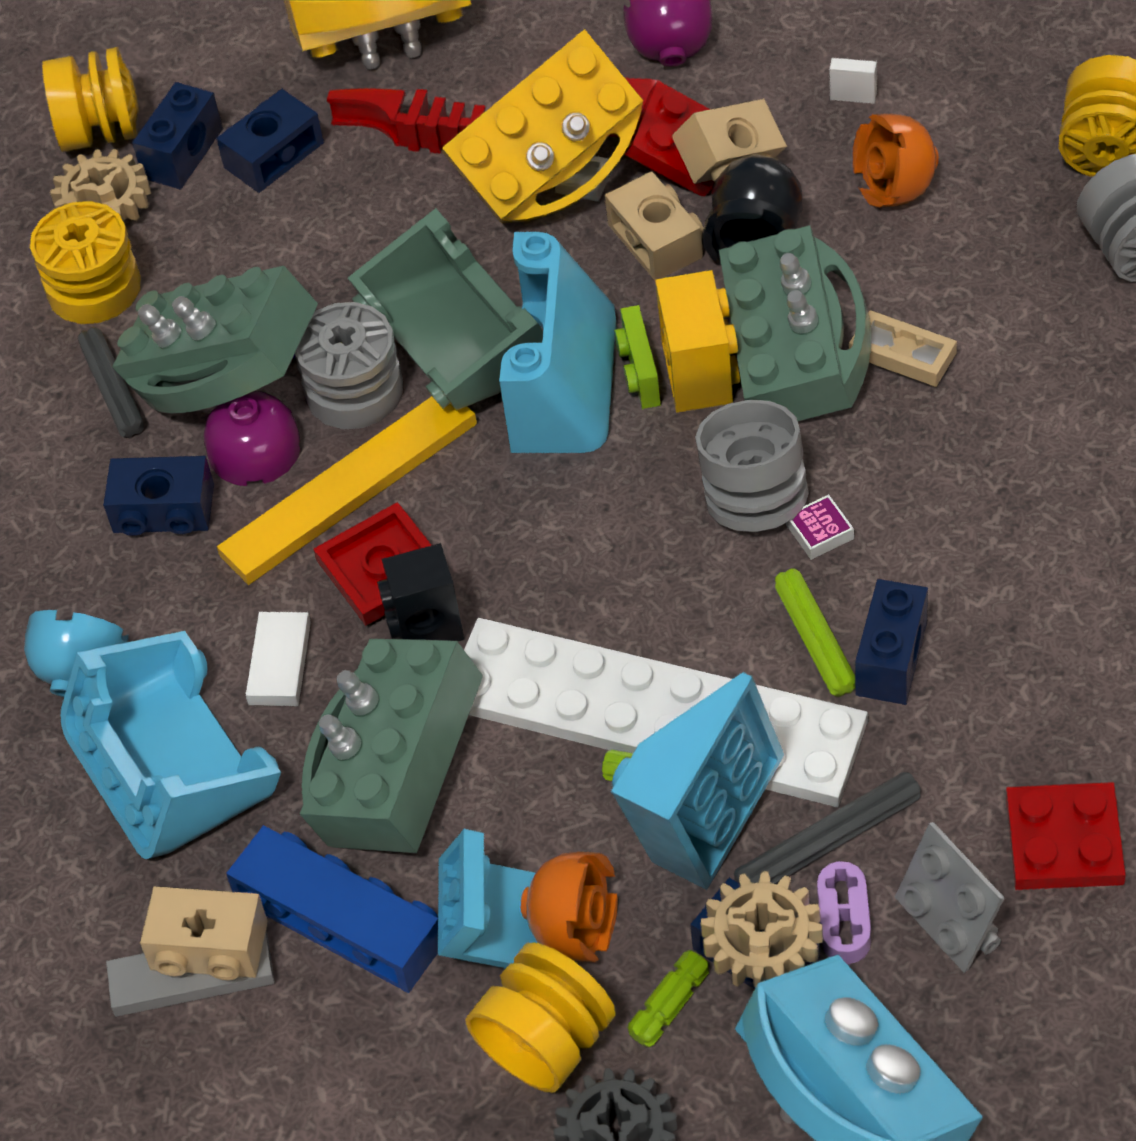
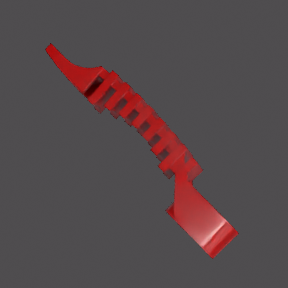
(419, 127)

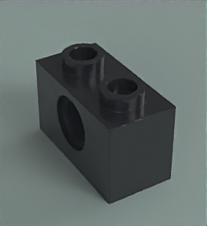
(420, 596)

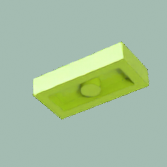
(634, 343)

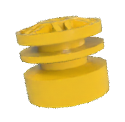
(90, 99)
(1099, 113)
(85, 262)
(540, 1017)

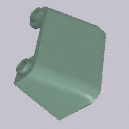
(445, 311)

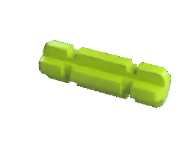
(668, 998)

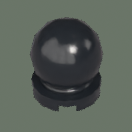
(750, 202)

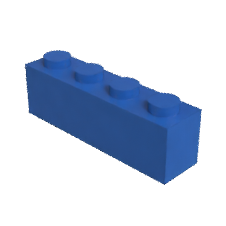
(337, 907)

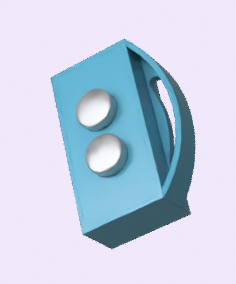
(847, 1063)

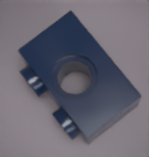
(178, 135)
(270, 140)
(159, 494)
(891, 641)

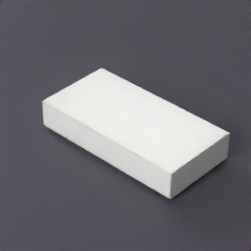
(278, 659)

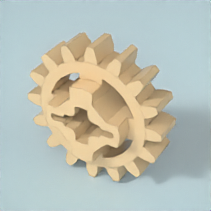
(105, 181)
(734, 925)

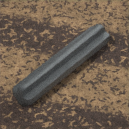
(110, 382)

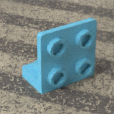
(480, 905)

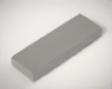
(139, 989)

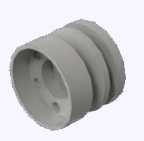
(1109, 214)
(349, 366)
(752, 465)

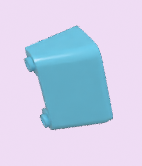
(559, 388)
(156, 744)

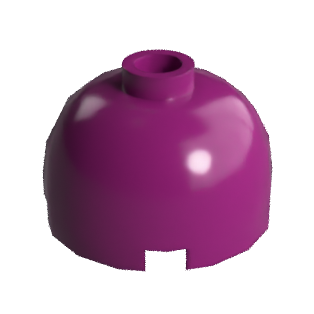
(668, 28)
(251, 439)

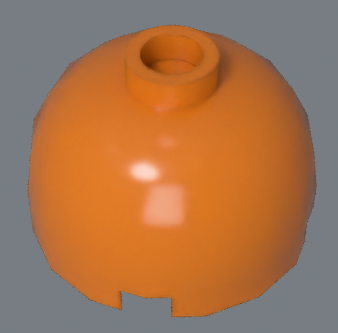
(894, 150)
(571, 905)

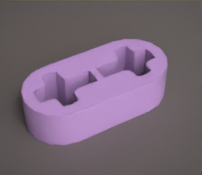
(855, 911)

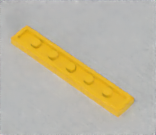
(343, 488)

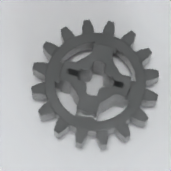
(593, 1109)

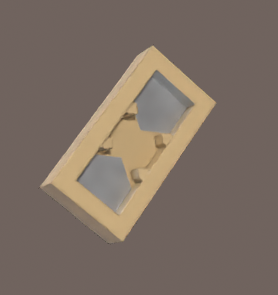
(909, 349)

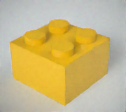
(697, 340)

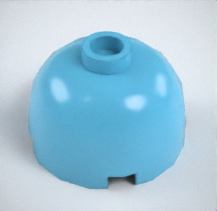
(54, 643)

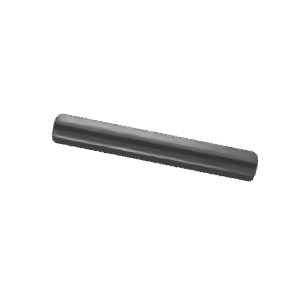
(833, 830)

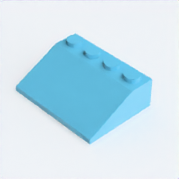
(700, 780)

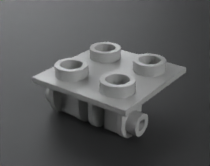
(950, 899)

